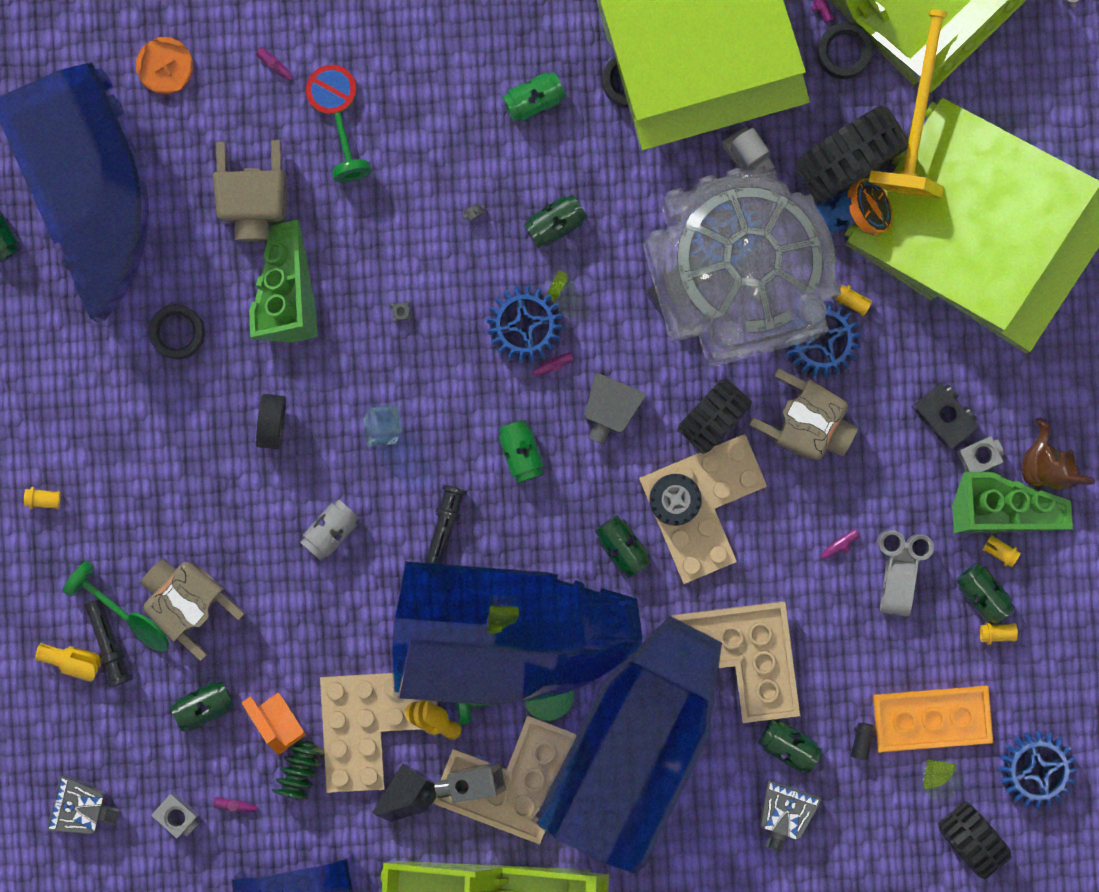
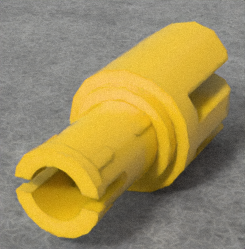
(70, 661)
(432, 719)

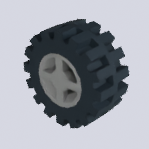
(667, 508)

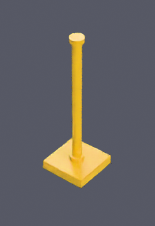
(907, 180)

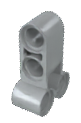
(747, 150)
(901, 572)

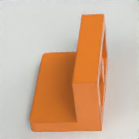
(275, 722)

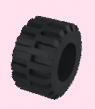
(714, 415)
(974, 840)

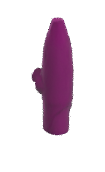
(823, 8)
(273, 63)
(553, 364)
(840, 544)
(234, 805)

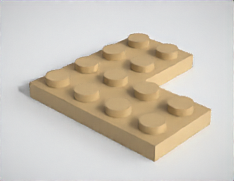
(722, 477)
(760, 649)
(353, 719)
(526, 780)

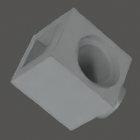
(968, 458)
(163, 812)

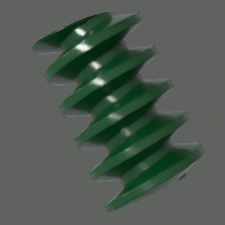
(299, 770)

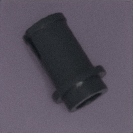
(863, 740)

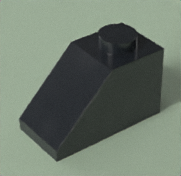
(406, 795)

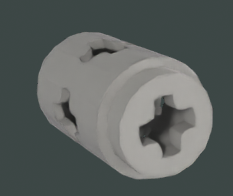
(321, 539)

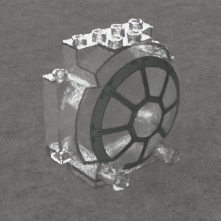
(742, 265)

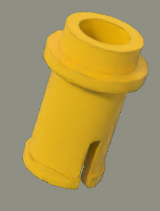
(853, 300)
(42, 498)
(1002, 551)
(998, 632)

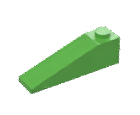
(284, 297)
(1000, 505)

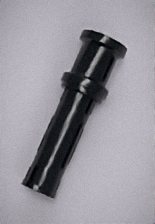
(448, 513)
(111, 656)

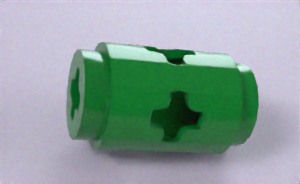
(517, 97)
(521, 466)

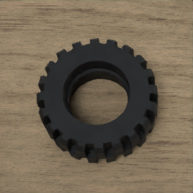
(851, 153)

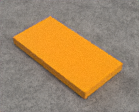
(932, 719)

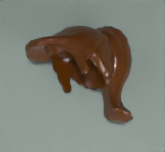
(1047, 467)

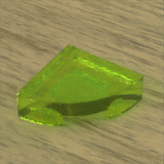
(557, 285)
(501, 617)
(937, 773)

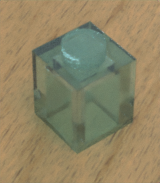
(382, 425)

